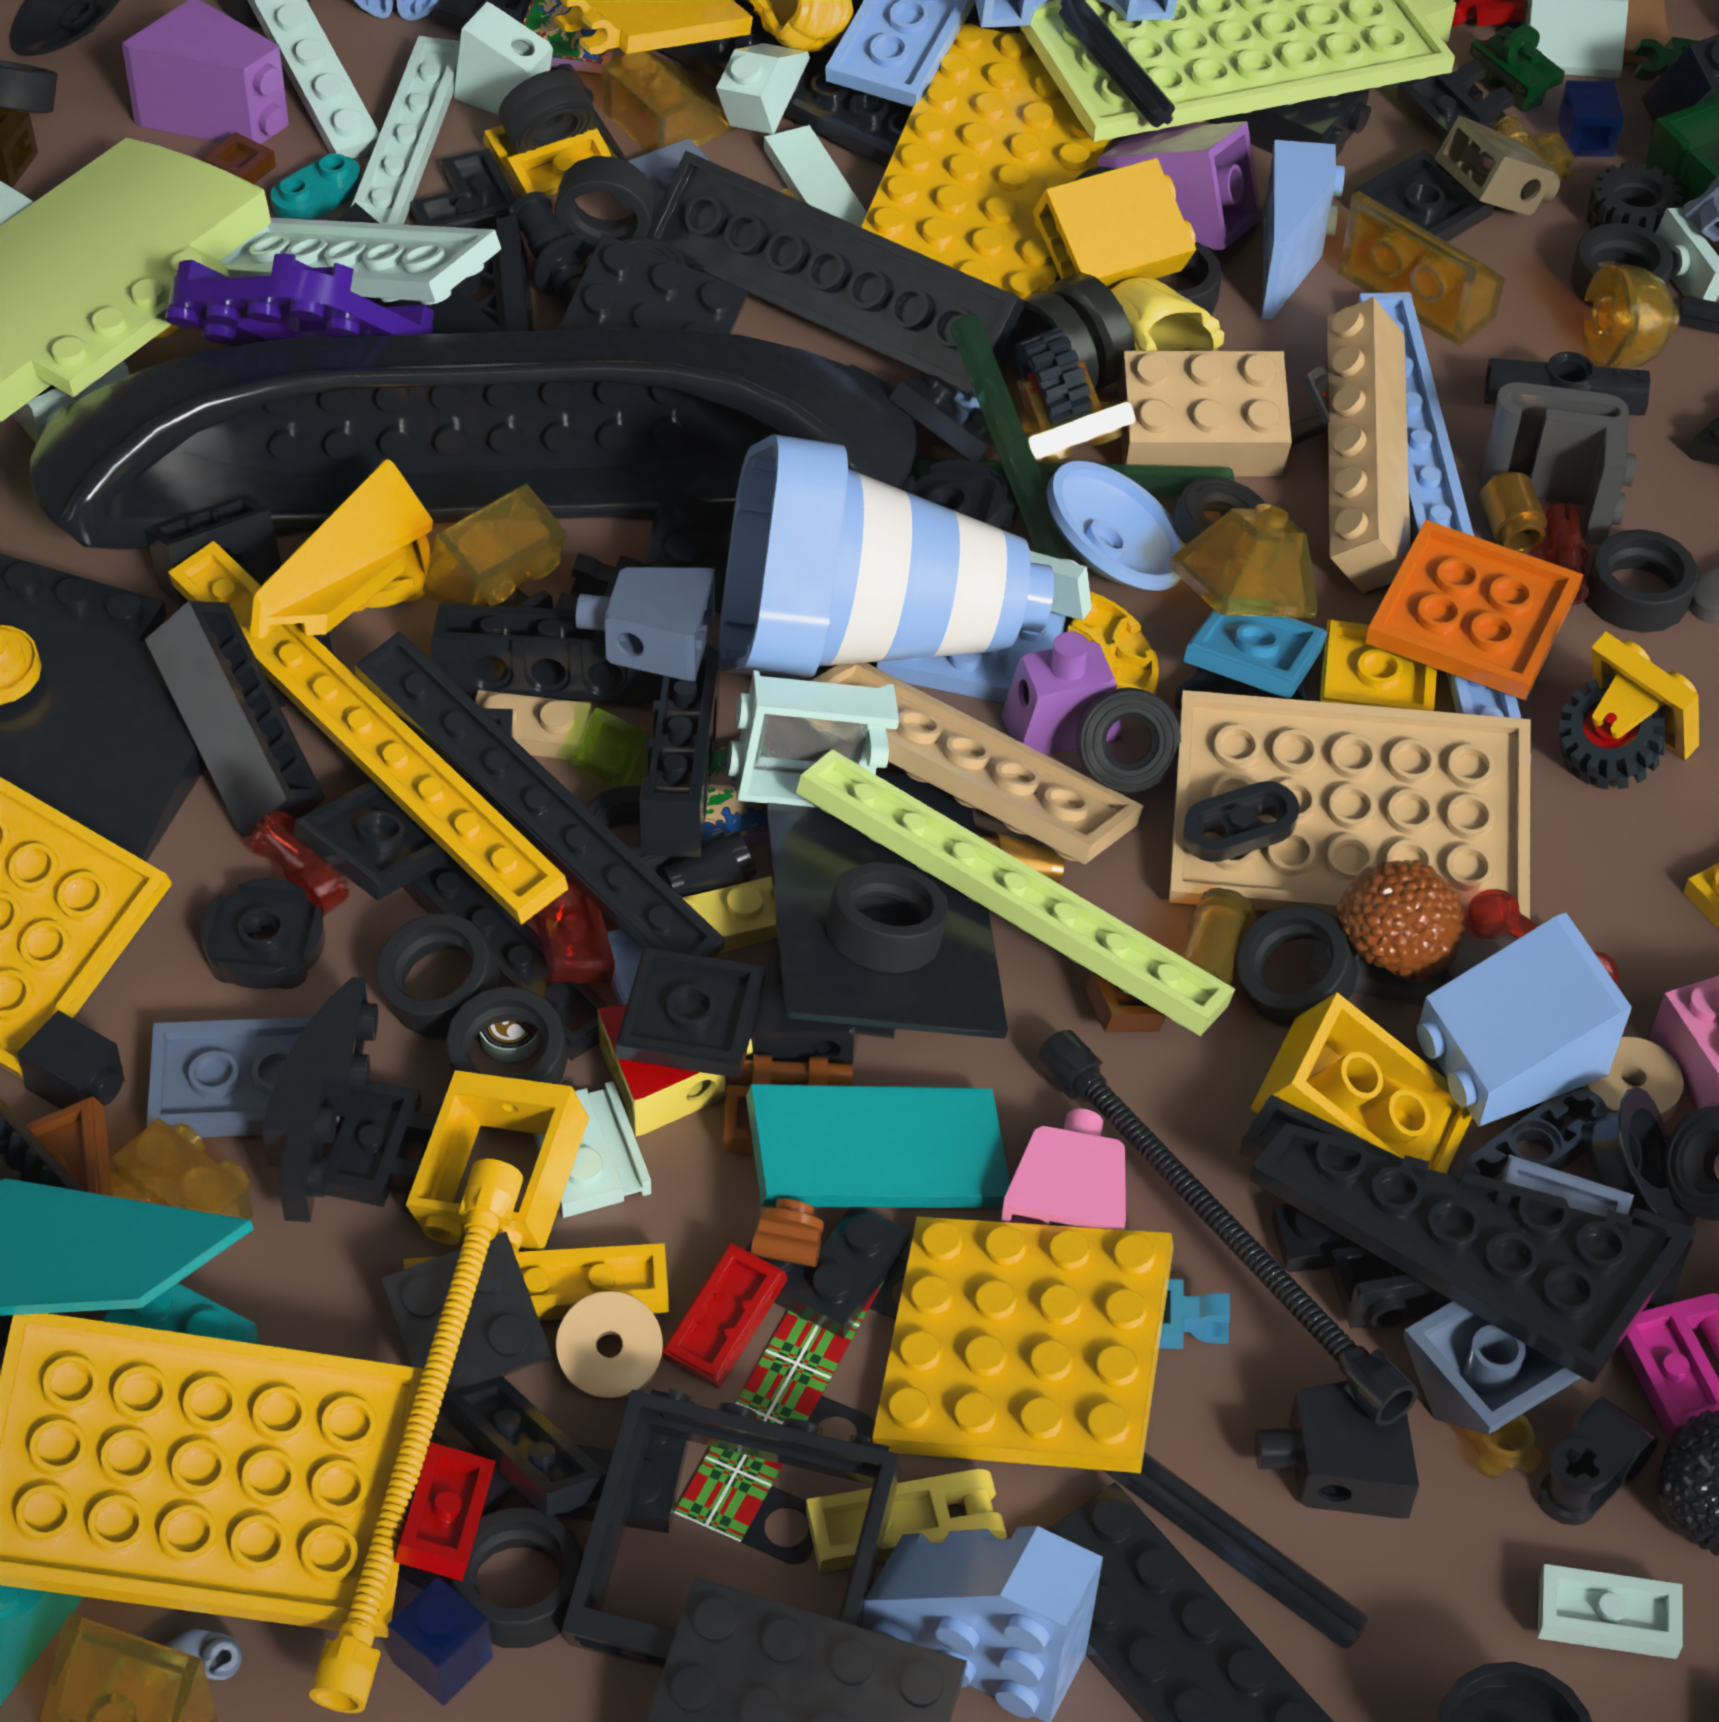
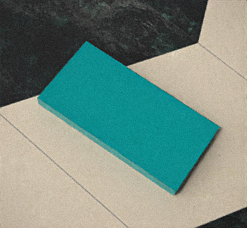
(877, 1146)

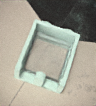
(795, 724)

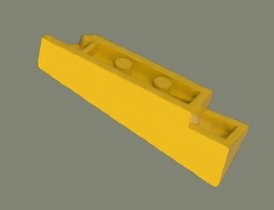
(344, 558)

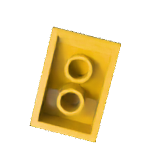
(1366, 1084)

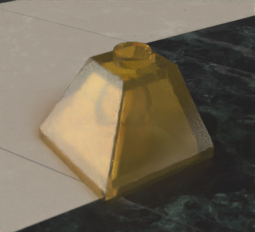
(1251, 565)

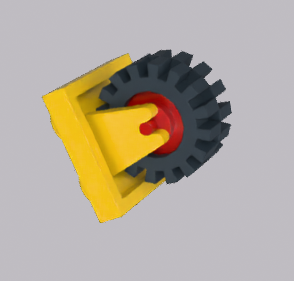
(1627, 716)

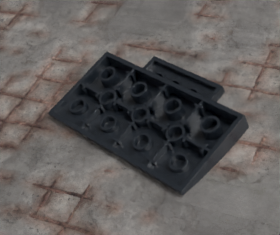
(100, 721)

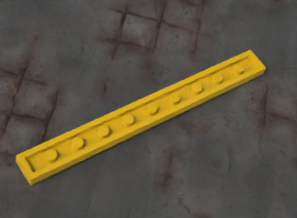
(382, 744)

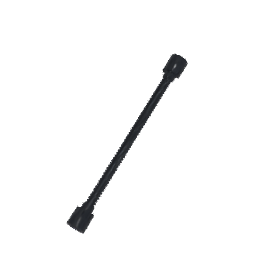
(1371, 1378)

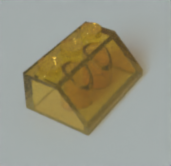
(1392, 254)

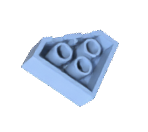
(1002, 1604)

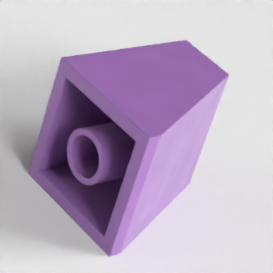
(205, 76)
(1209, 172)

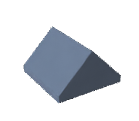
(1478, 1371)

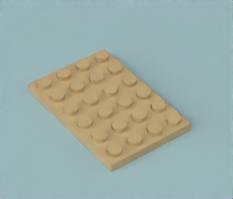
(1367, 792)

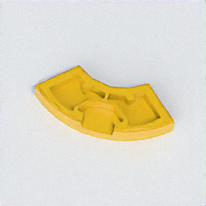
(1122, 643)

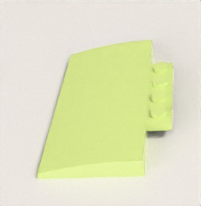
(97, 261)

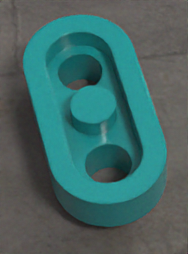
(316, 188)

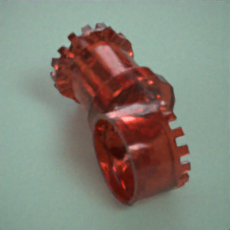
(298, 861)

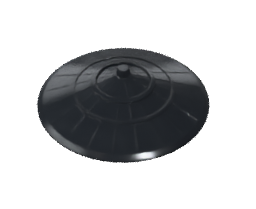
(55, 24)

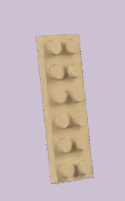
(997, 772)

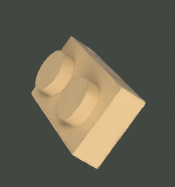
(542, 724)

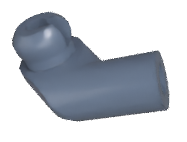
(218, 1651)

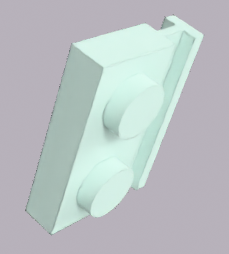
(607, 1159)

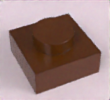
(242, 158)
(1119, 1010)

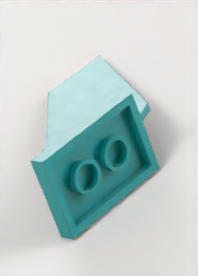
(98, 1250)

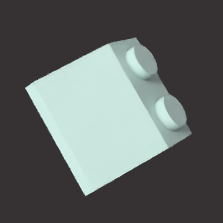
(1581, 34)

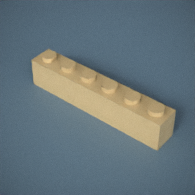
(1367, 445)

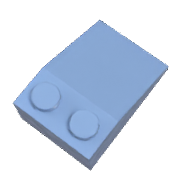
(1297, 216)

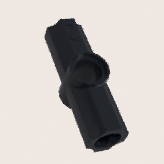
(1571, 371)

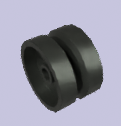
(1088, 317)

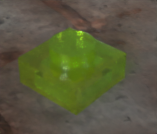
(609, 747)

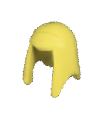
(1165, 318)

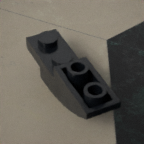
(313, 1089)

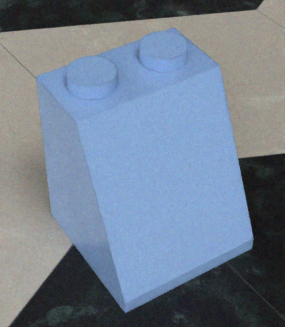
(1525, 1023)

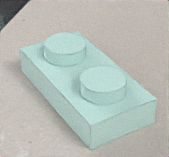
(1610, 1611)

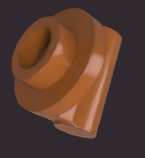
(788, 1233)

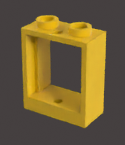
(504, 1104)

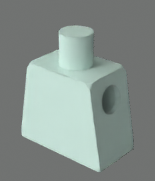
(496, 58)

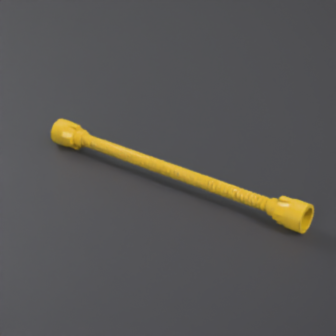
(350, 1662)

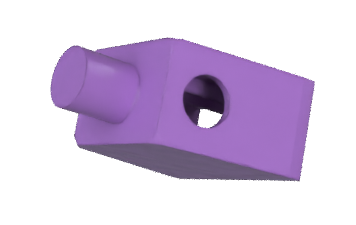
(1053, 692)

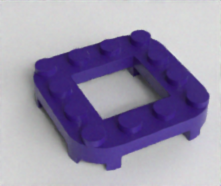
(286, 305)

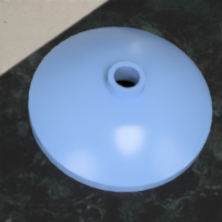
(1114, 525)

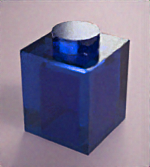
(1590, 118)
(440, 1641)

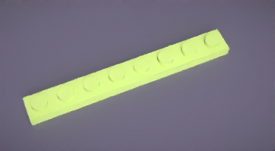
(1016, 892)

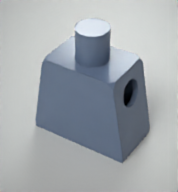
(654, 619)

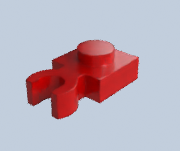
(1488, 12)

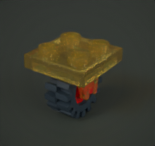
(1062, 399)

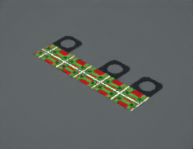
(735, 1490)

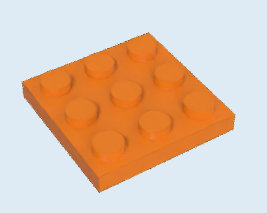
(1474, 609)

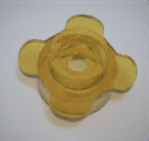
(1520, 1455)

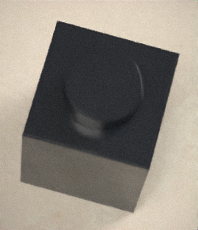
(70, 1063)

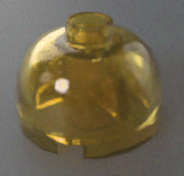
(1629, 317)

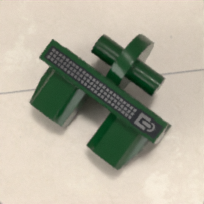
(1514, 60)

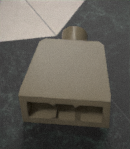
(1516, 180)

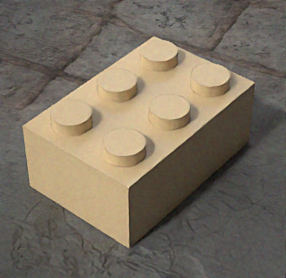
(1207, 410)

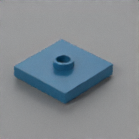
(1257, 650)

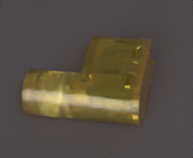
(1548, 146)

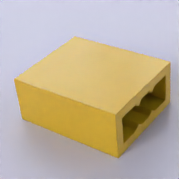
(1116, 225)

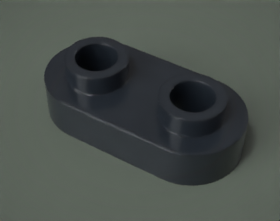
(1237, 821)

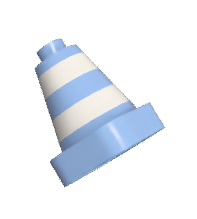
(862, 571)

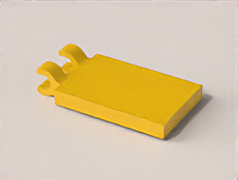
(653, 23)

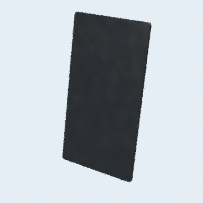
(948, 995)

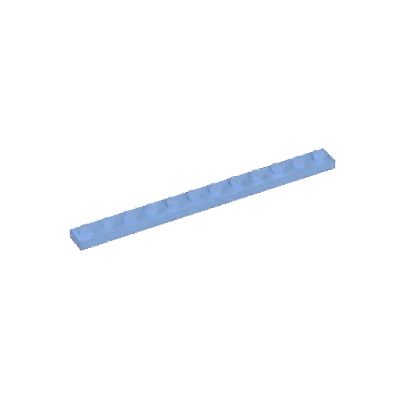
(1434, 479)

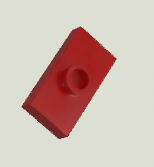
(724, 1315)

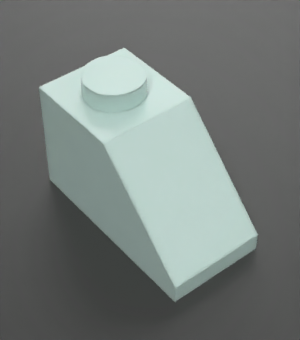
(760, 85)

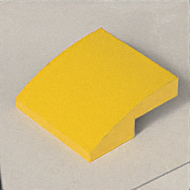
(541, 168)

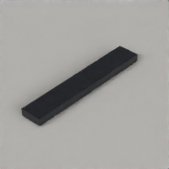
(515, 948)

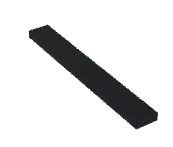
(535, 801)

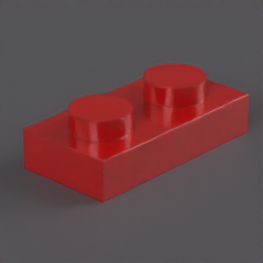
(445, 1511)

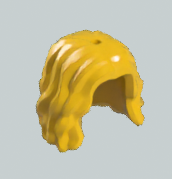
(805, 23)

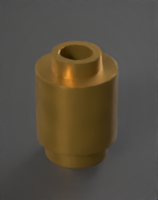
(1513, 511)

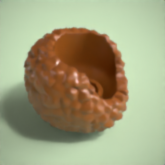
(1403, 919)

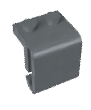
(1568, 445)

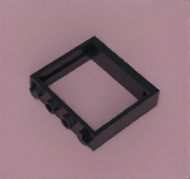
(735, 1430)

